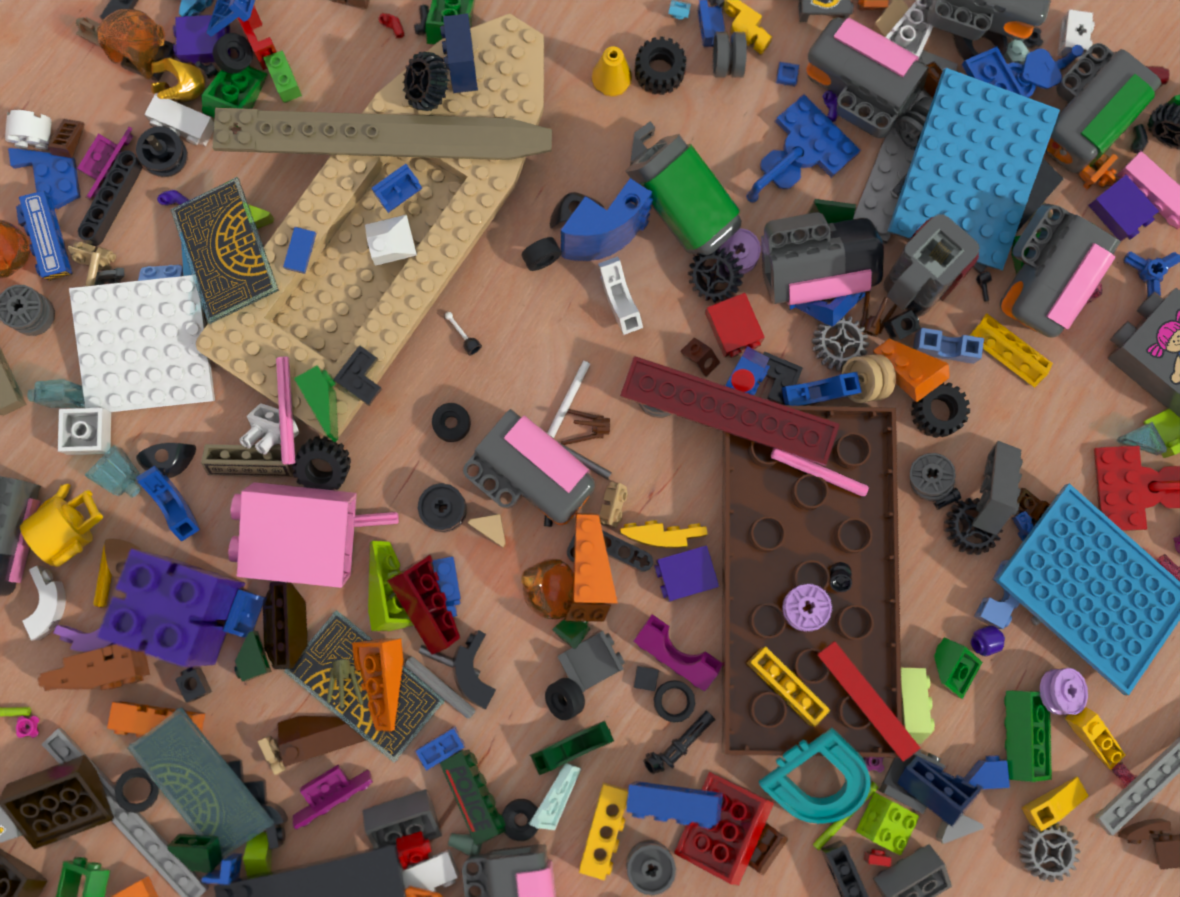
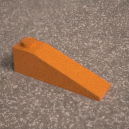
(381, 670)

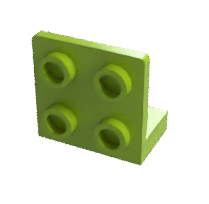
(1168, 427)
(887, 823)

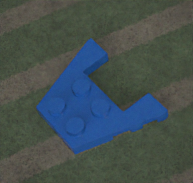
(51, 173)

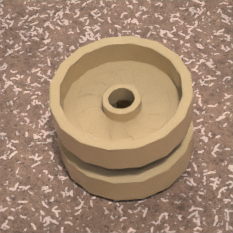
(875, 377)

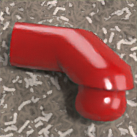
(392, 22)

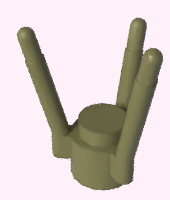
(341, 671)

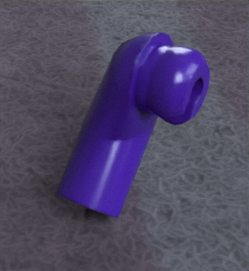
(830, 101)
(171, 197)

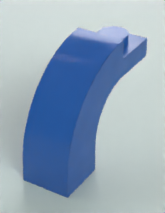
(822, 390)
(170, 501)

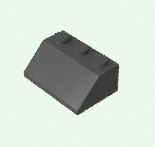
(401, 818)
(915, 876)

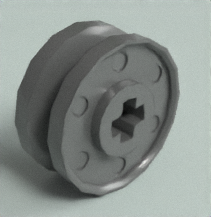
(933, 465)

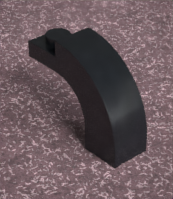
(463, 670)

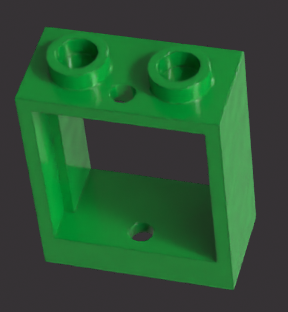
(71, 874)

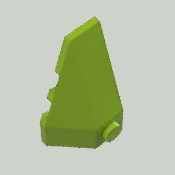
(383, 605)

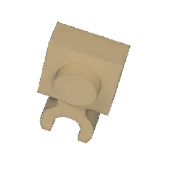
(270, 750)

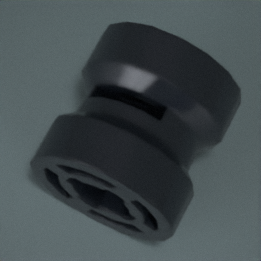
(840, 577)

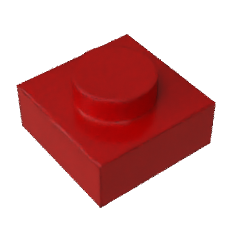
(877, 857)

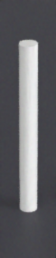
(568, 399)

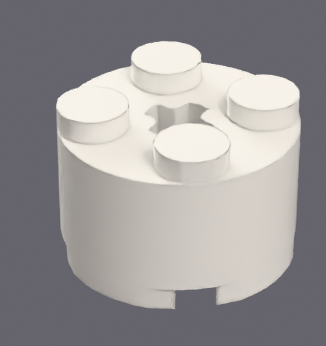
(27, 129)

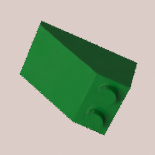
(445, 8)
(233, 90)
(321, 396)

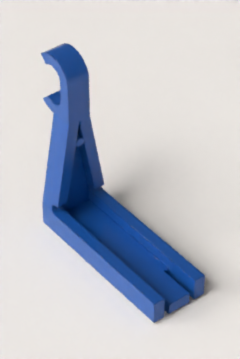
(832, 312)

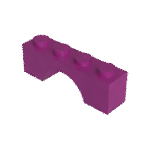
(698, 668)

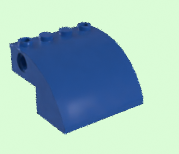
(599, 232)

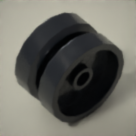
(433, 499)

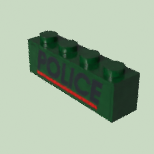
(473, 796)

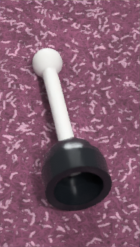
(471, 344)

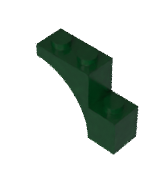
(571, 747)

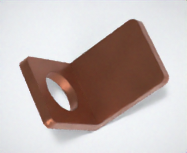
(699, 353)

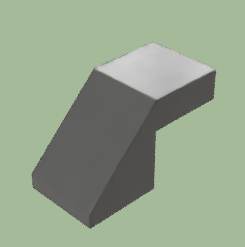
(640, 137)

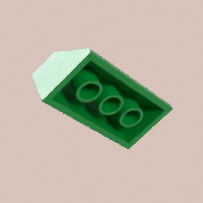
(1027, 736)

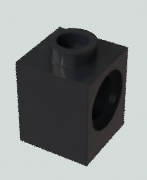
(894, 328)
(202, 685)

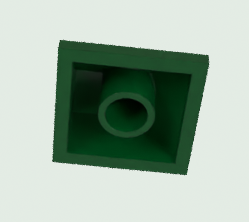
(833, 210)

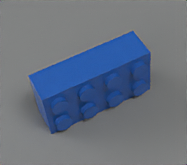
(674, 802)

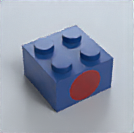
(749, 370)

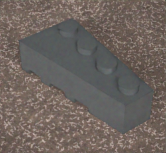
(999, 488)

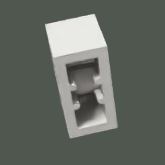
(1075, 30)

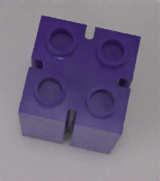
(170, 610)

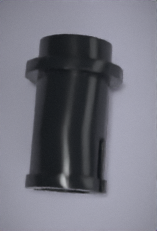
(954, 496)

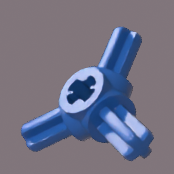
(1145, 267)

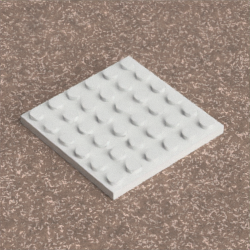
(141, 344)

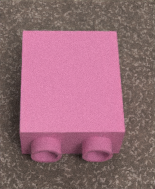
(293, 534)

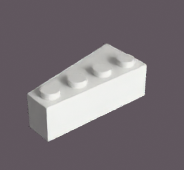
(912, 28)

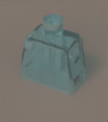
(52, 393)
(115, 473)

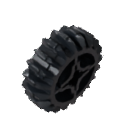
(425, 81)
(1165, 124)
(709, 288)
(966, 521)

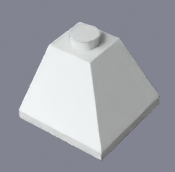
(390, 240)

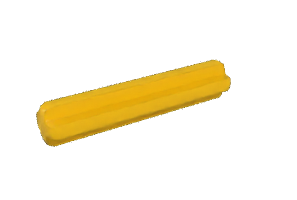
(103, 583)

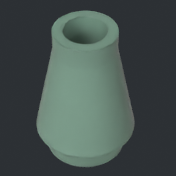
(464, 843)

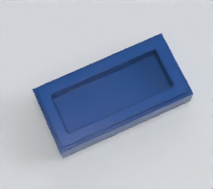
(299, 250)

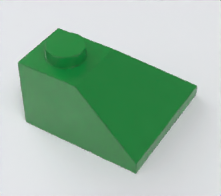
(956, 666)

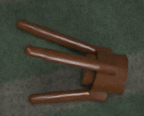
(873, 325)
(599, 425)

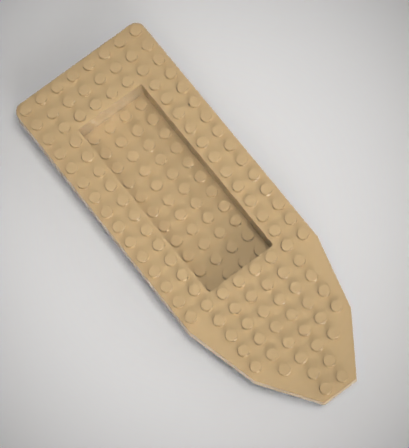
(343, 294)

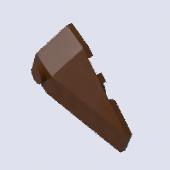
(313, 736)

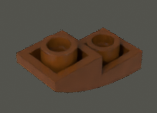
(1031, 504)
(1141, 830)

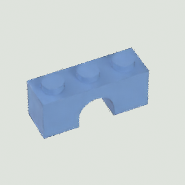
(961, 349)
(997, 612)

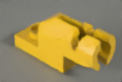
(747, 21)

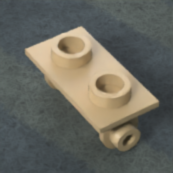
(82, 253)
(612, 513)

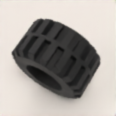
(665, 51)
(955, 403)
(325, 450)

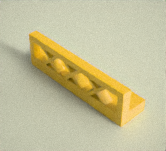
(1012, 351)

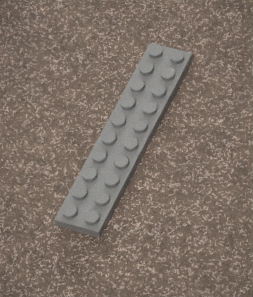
(890, 167)

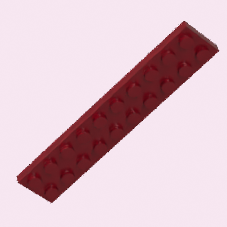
(730, 410)

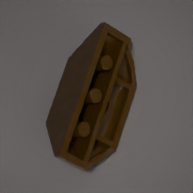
(284, 625)

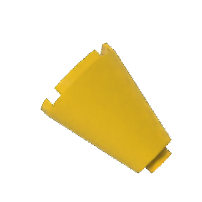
(612, 72)

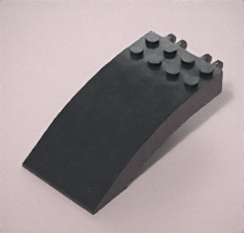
(357, 874)

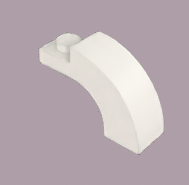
(50, 606)

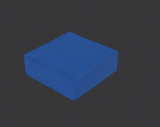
(787, 74)

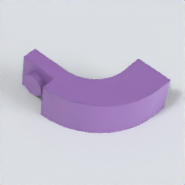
(80, 640)

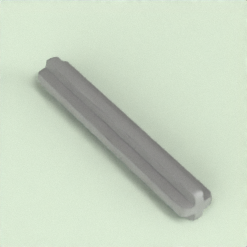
(440, 687)

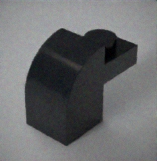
(275, 833)

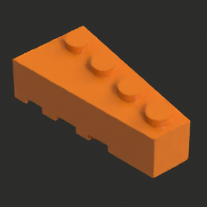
(591, 565)
(142, 718)

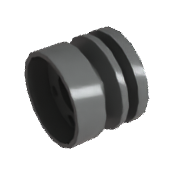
(911, 124)
(26, 310)

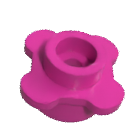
(21, 725)

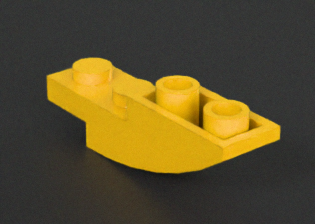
(653, 534)

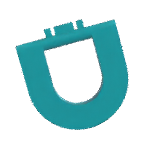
(826, 809)

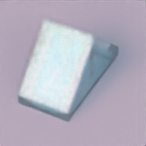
(1145, 437)

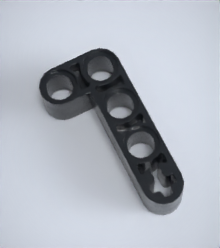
(612, 552)

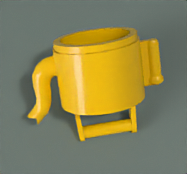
(58, 529)

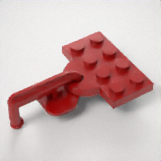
(1129, 488)

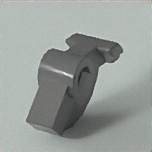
(109, 276)

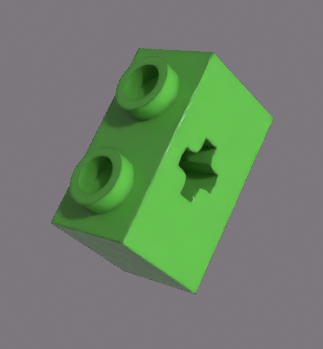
(283, 76)

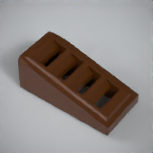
(70, 145)

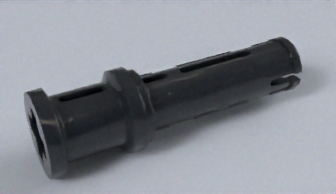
(705, 719)

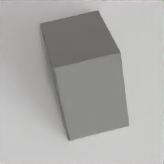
(961, 828)

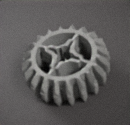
(856, 342)
(1034, 859)

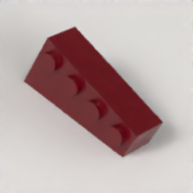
(425, 604)

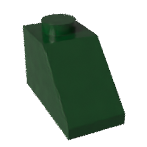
(572, 631)
(251, 659)
(196, 852)

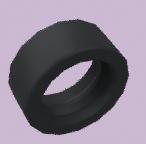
(690, 701)
(132, 807)

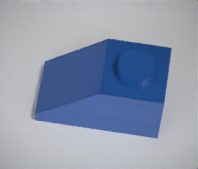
(989, 773)

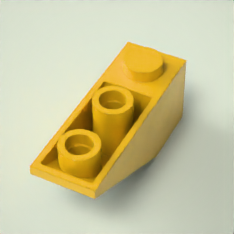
(1096, 736)
(1055, 804)

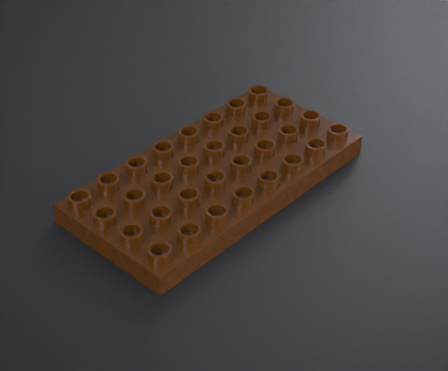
(788, 533)

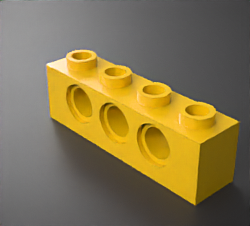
(788, 686)
(589, 863)

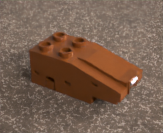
(98, 668)

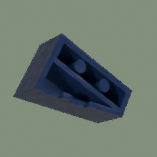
(459, 52)
(938, 790)

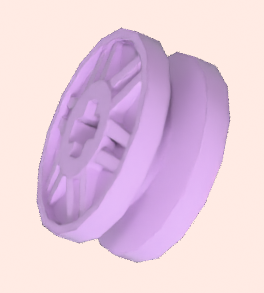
(750, 248)
(818, 614)
(1063, 691)

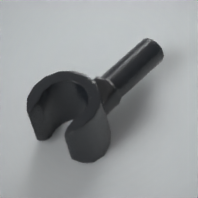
(209, 69)
(982, 279)

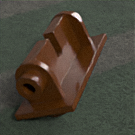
(586, 611)

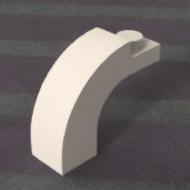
(619, 297)

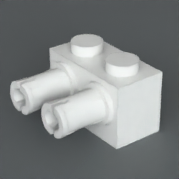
(265, 425)

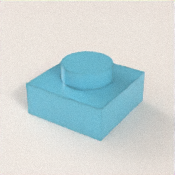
(679, 9)

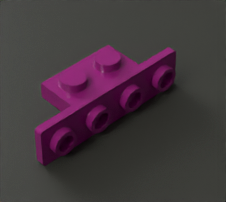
(100, 157)
(328, 791)

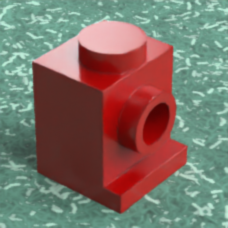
(413, 849)

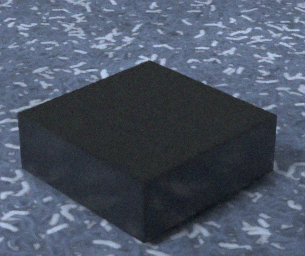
(646, 678)

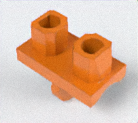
(1107, 177)

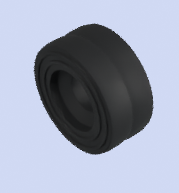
(224, 61)
(541, 254)
(451, 410)
(570, 706)
(515, 807)

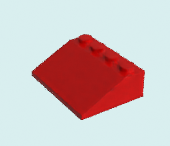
(731, 842)

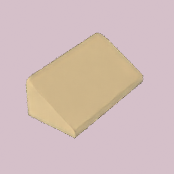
(890, 17)

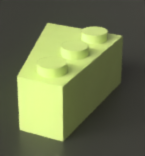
(916, 703)

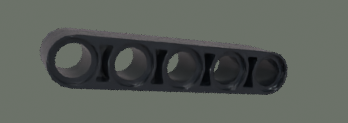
(108, 189)

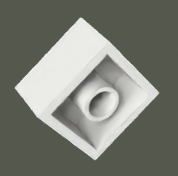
(84, 431)

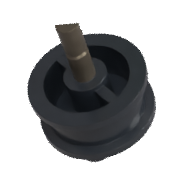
(161, 151)

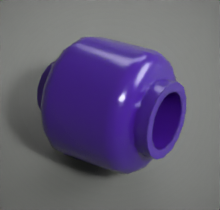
(987, 641)

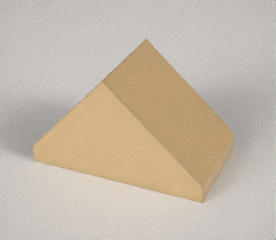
(491, 527)

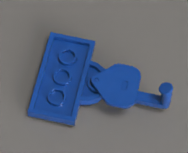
(1037, 70)
(809, 136)

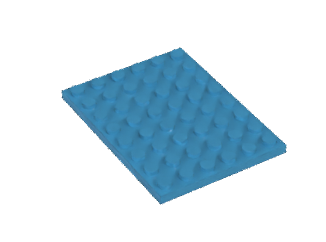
(975, 163)
(1094, 589)

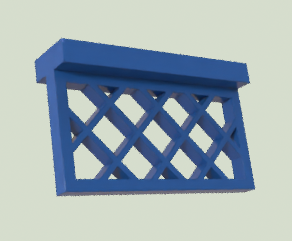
(227, 11)

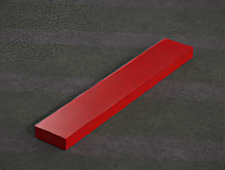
(869, 701)

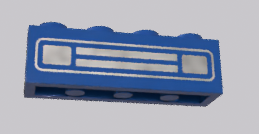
(45, 235)

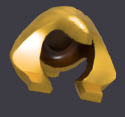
(190, 81)

